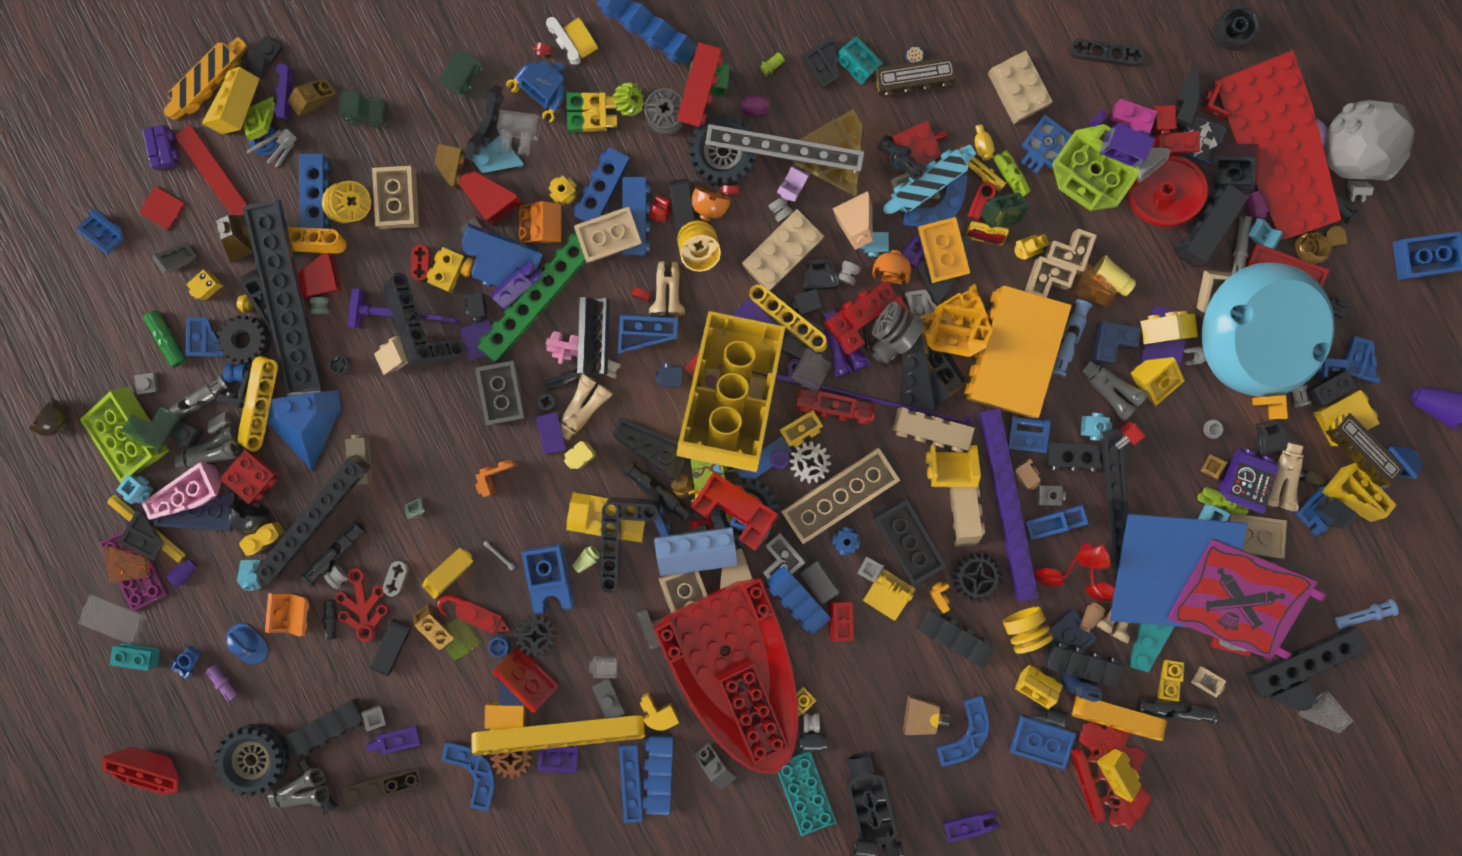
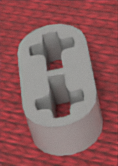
(391, 576)

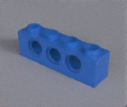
(608, 158)
(308, 165)

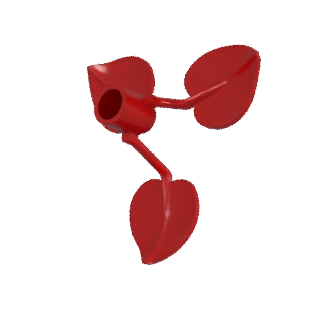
(1090, 557)

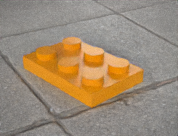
(943, 250)

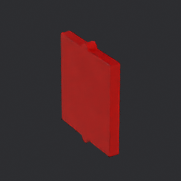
(162, 208)

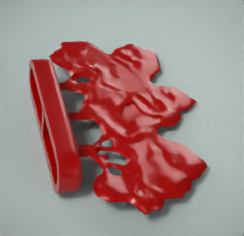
(1105, 741)

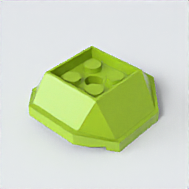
(1075, 176)

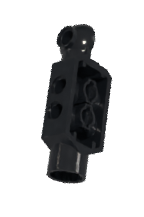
(872, 803)

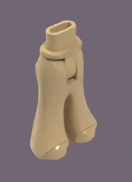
(576, 416)
(1289, 471)

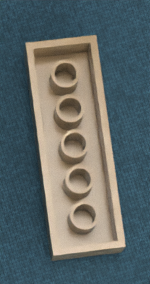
(840, 495)

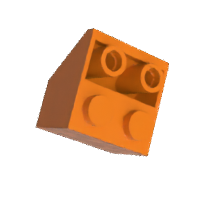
(540, 223)

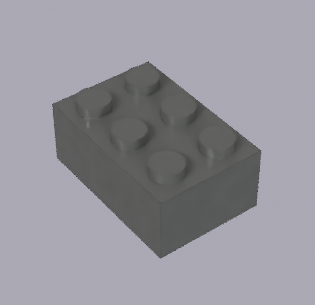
(501, 393)

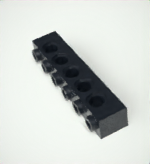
(1353, 648)

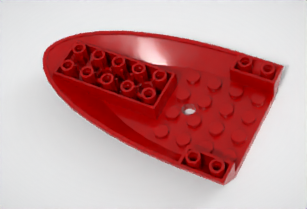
(756, 655)

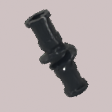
(900, 157)

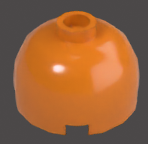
(709, 204)
(892, 267)

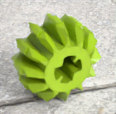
(629, 99)

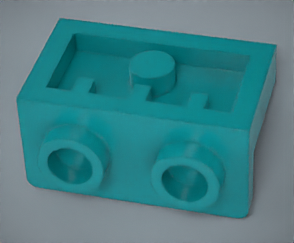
(858, 60)

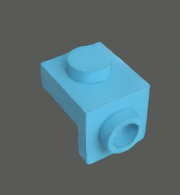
(1264, 235)
(246, 577)

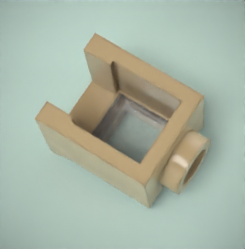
(1209, 682)

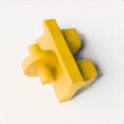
(1030, 246)

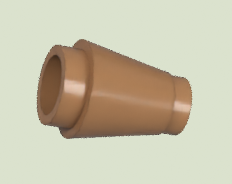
(1092, 616)

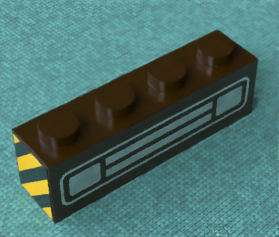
(915, 75)
(1364, 450)

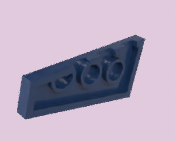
(209, 516)

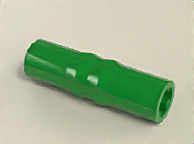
(164, 338)

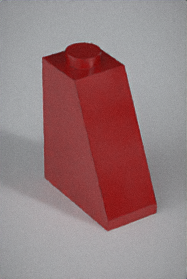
(320, 277)

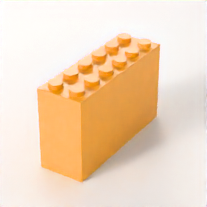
(1020, 354)

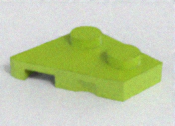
(259, 118)

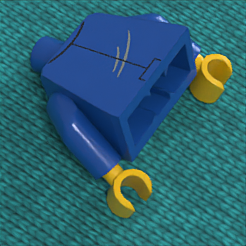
(542, 83)

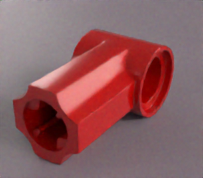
(980, 201)

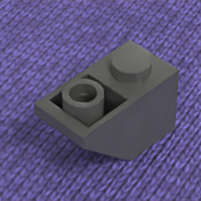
(715, 766)

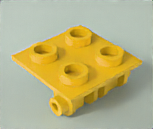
(889, 594)

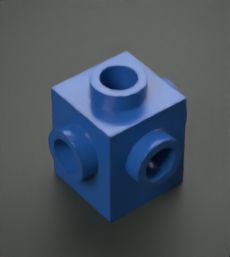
(838, 539)

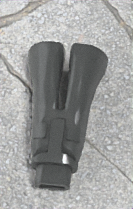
(1105, 380)
(219, 448)
(290, 794)

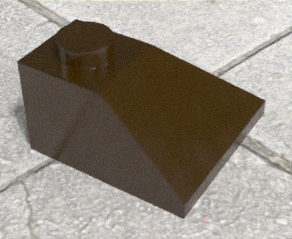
(235, 237)

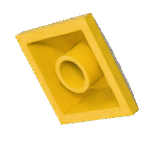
(1158, 378)

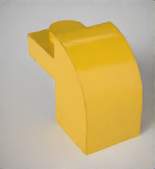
(658, 718)

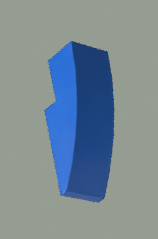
(1057, 521)

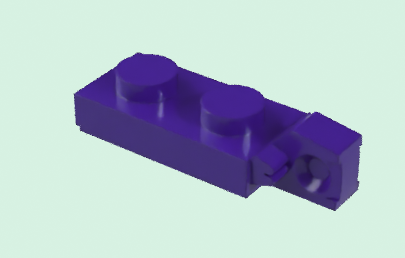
(395, 740)

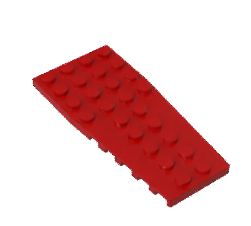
(1275, 111)

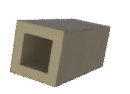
(361, 447)

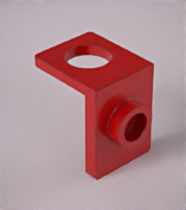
(1210, 98)

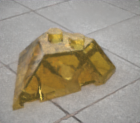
(841, 132)

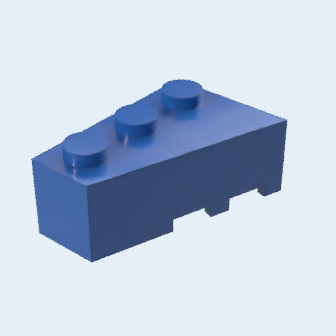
(645, 330)

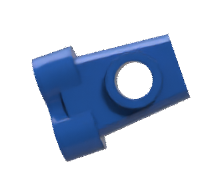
(185, 662)

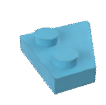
(494, 160)

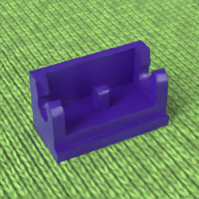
(550, 433)

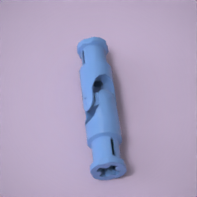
(1066, 349)

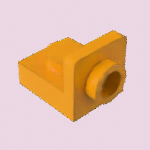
(940, 600)

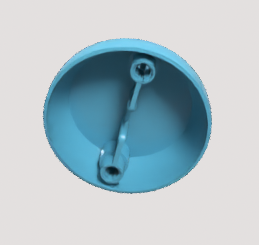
(1267, 329)

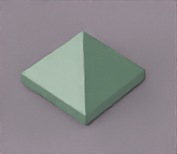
(415, 508)

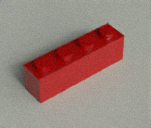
(699, 85)

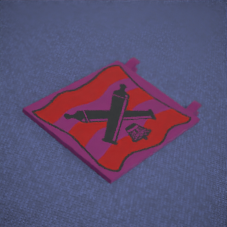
(1243, 600)

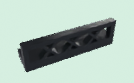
(589, 337)

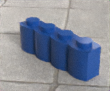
(798, 600)
(659, 774)

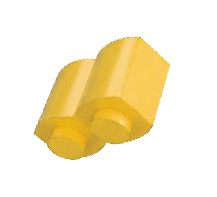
(262, 538)

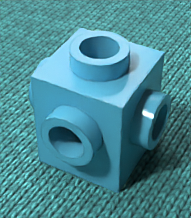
(1094, 424)
(135, 489)

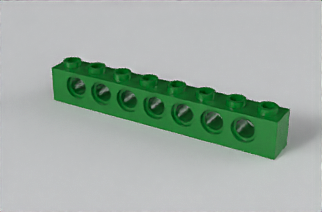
(548, 293)

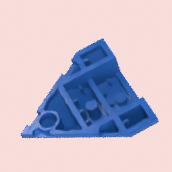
(305, 422)

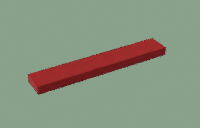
(211, 170)

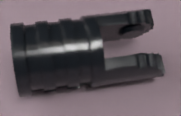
(1051, 716)

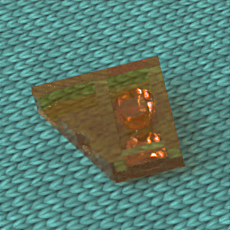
(1094, 287)
(124, 565)

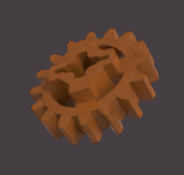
(511, 765)

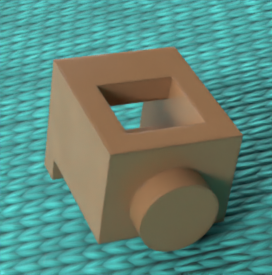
(1027, 474)

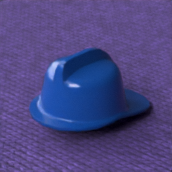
(246, 644)

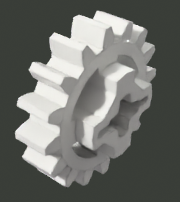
(814, 453)

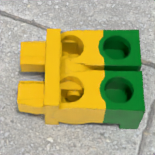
(589, 113)

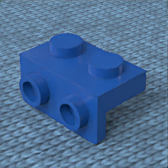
(101, 231)

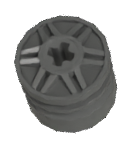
(666, 122)
(898, 327)

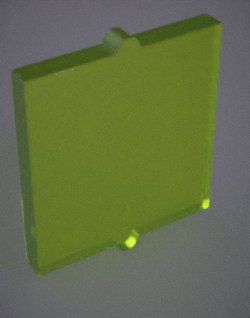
(463, 639)

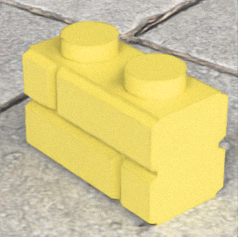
(579, 455)

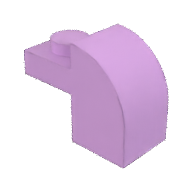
(793, 183)

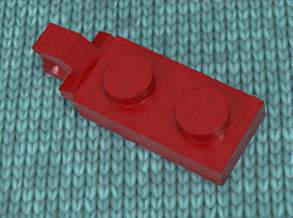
(1178, 142)

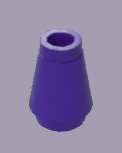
(180, 574)

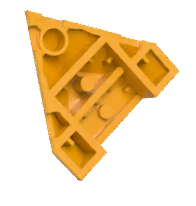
(958, 325)

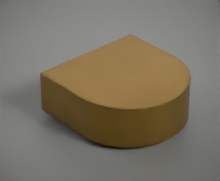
(1336, 236)

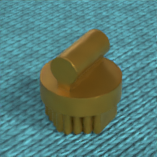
(683, 486)

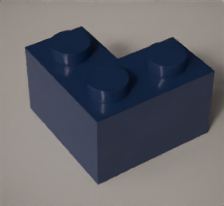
(1109, 337)

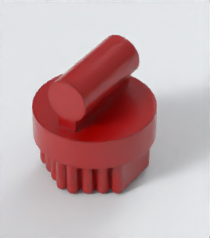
(660, 208)

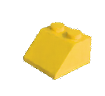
(1120, 774)

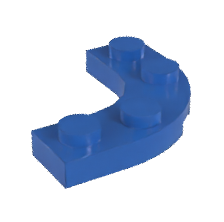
(945, 210)
(974, 737)
(479, 768)

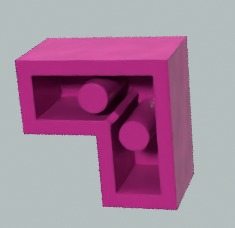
(1134, 115)

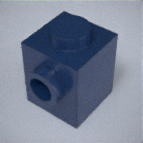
(669, 376)

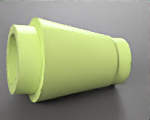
(587, 558)

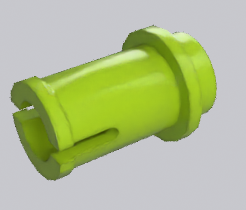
(770, 65)

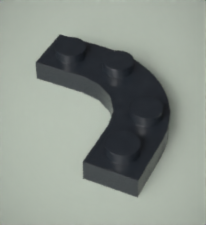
(491, 115)

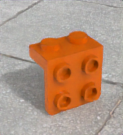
(485, 484)
(286, 613)

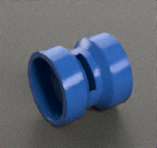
(234, 372)
(499, 646)

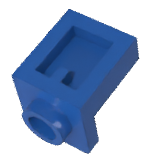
(1331, 365)

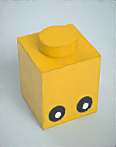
(204, 285)

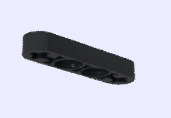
(1107, 52)

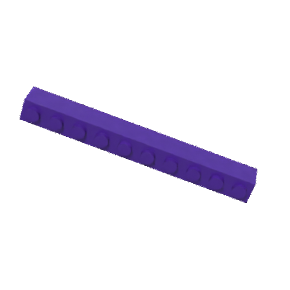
(1008, 505)

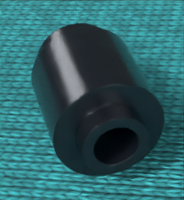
(813, 742)

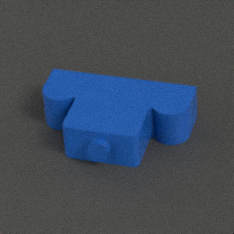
(496, 255)

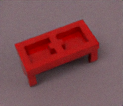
(841, 621)

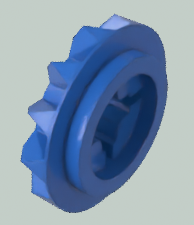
(269, 148)

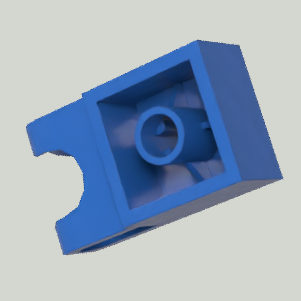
(547, 582)

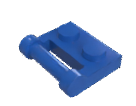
(1028, 440)

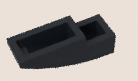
(1188, 100)

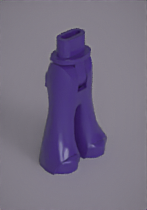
(841, 365)

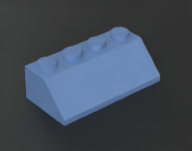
(695, 551)

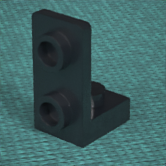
(233, 399)

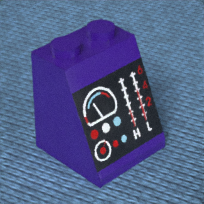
(1249, 479)

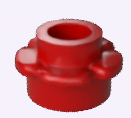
(542, 49)

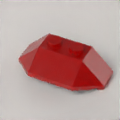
(142, 770)

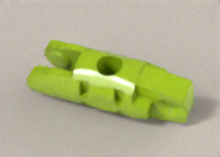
(1011, 173)
(1216, 498)

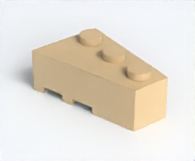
(966, 516)

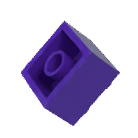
(1127, 145)

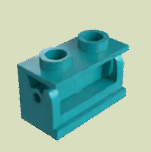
(135, 656)

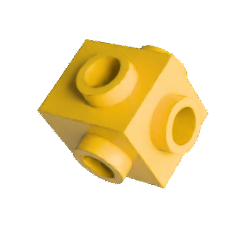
(567, 195)

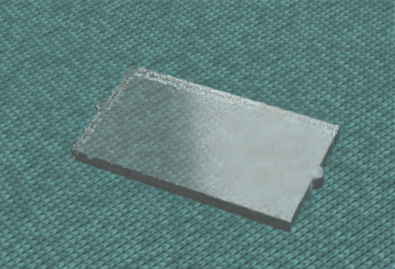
(110, 619)

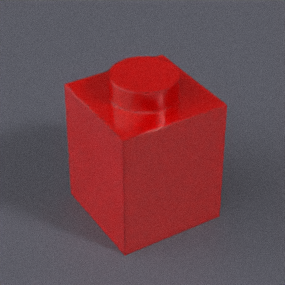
(1165, 119)

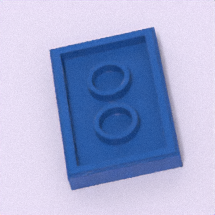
(1042, 742)

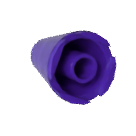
(1440, 404)

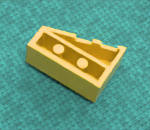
(232, 101)
(1359, 493)

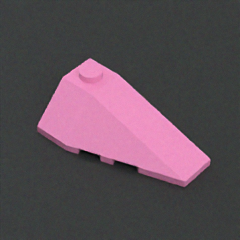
(186, 492)

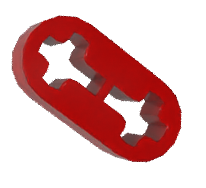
(415, 262)

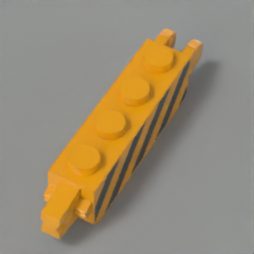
(204, 78)

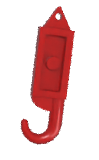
(474, 614)

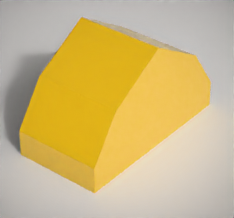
(729, 419)

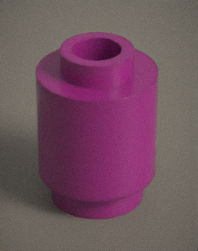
(755, 105)
(1257, 205)

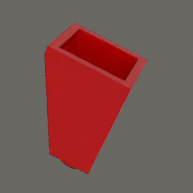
(488, 197)

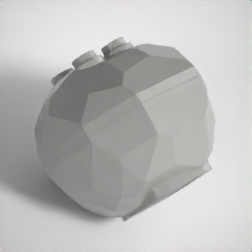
(1369, 140)

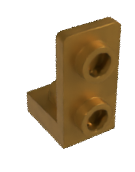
(431, 627)

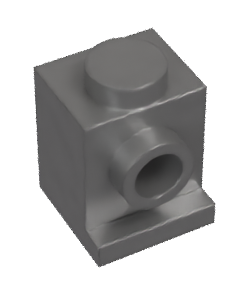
(1043, 495)

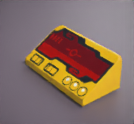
(984, 233)

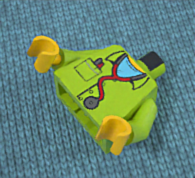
(702, 471)

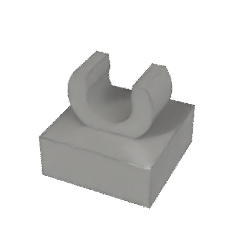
(1359, 188)

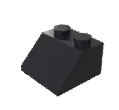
(1236, 165)

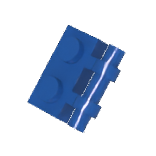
(1307, 514)

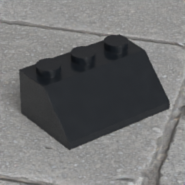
(945, 375)

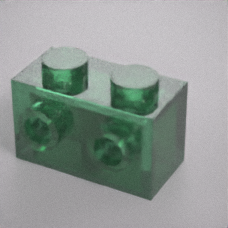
(460, 73)
(1004, 210)

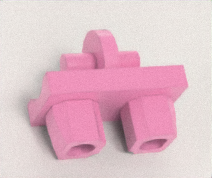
(561, 349)

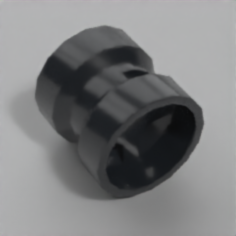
(338, 362)

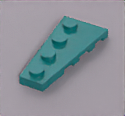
(1148, 644)

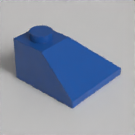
(1408, 459)

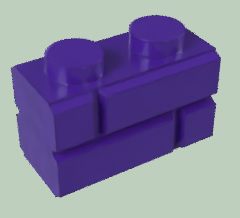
(160, 147)

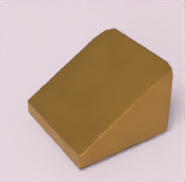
(1215, 467)

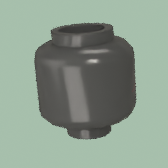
(882, 352)

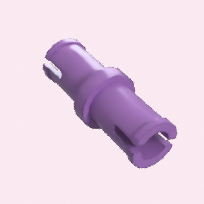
(221, 683)

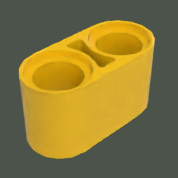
(580, 37)

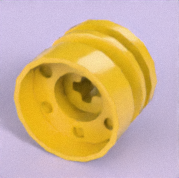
(335, 202)
(698, 246)
(1029, 633)

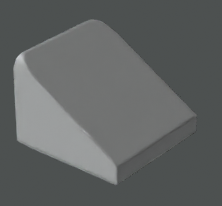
(218, 423)

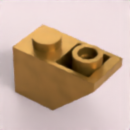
(311, 96)
(450, 162)

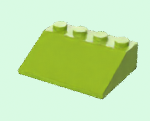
(105, 426)

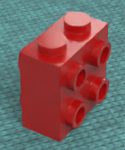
(250, 477)

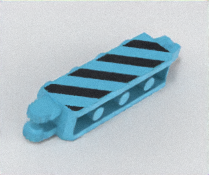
(934, 179)

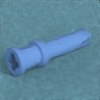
(1374, 612)

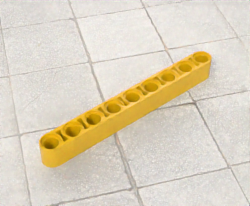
(557, 735)

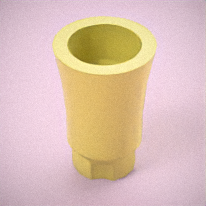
(1114, 275)

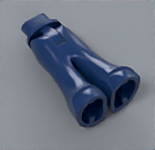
(1082, 688)

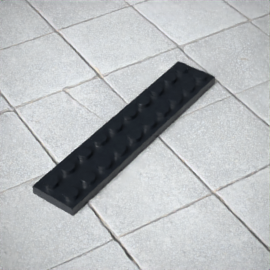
(283, 297)

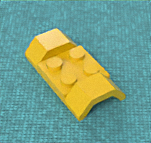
(586, 517)

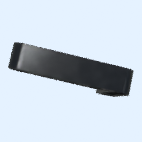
(411, 328)
(614, 536)

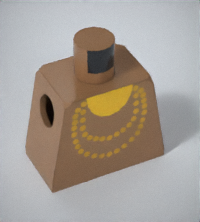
(923, 717)

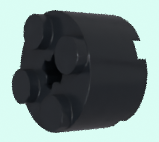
(1236, 27)

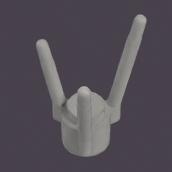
(285, 140)

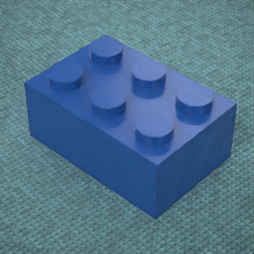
(1428, 255)

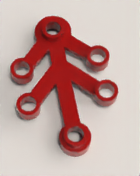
(361, 608)

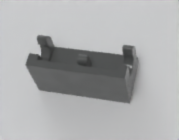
(820, 581)

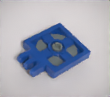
(1044, 143)

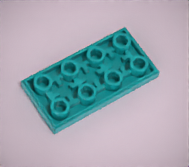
(806, 794)

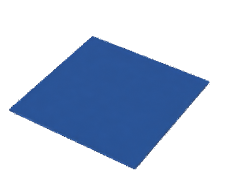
(1159, 560)

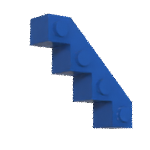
(653, 30)

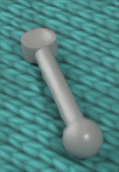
(511, 566)

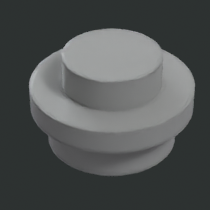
(1213, 429)

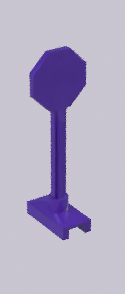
(359, 308)

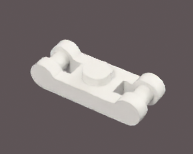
(563, 40)

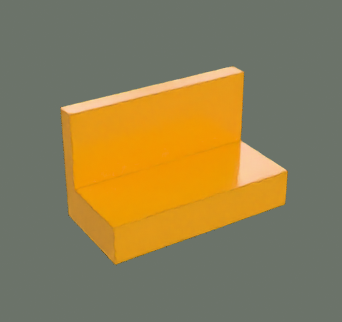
(1276, 406)

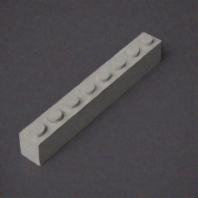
(784, 148)

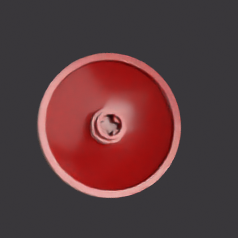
(1170, 193)

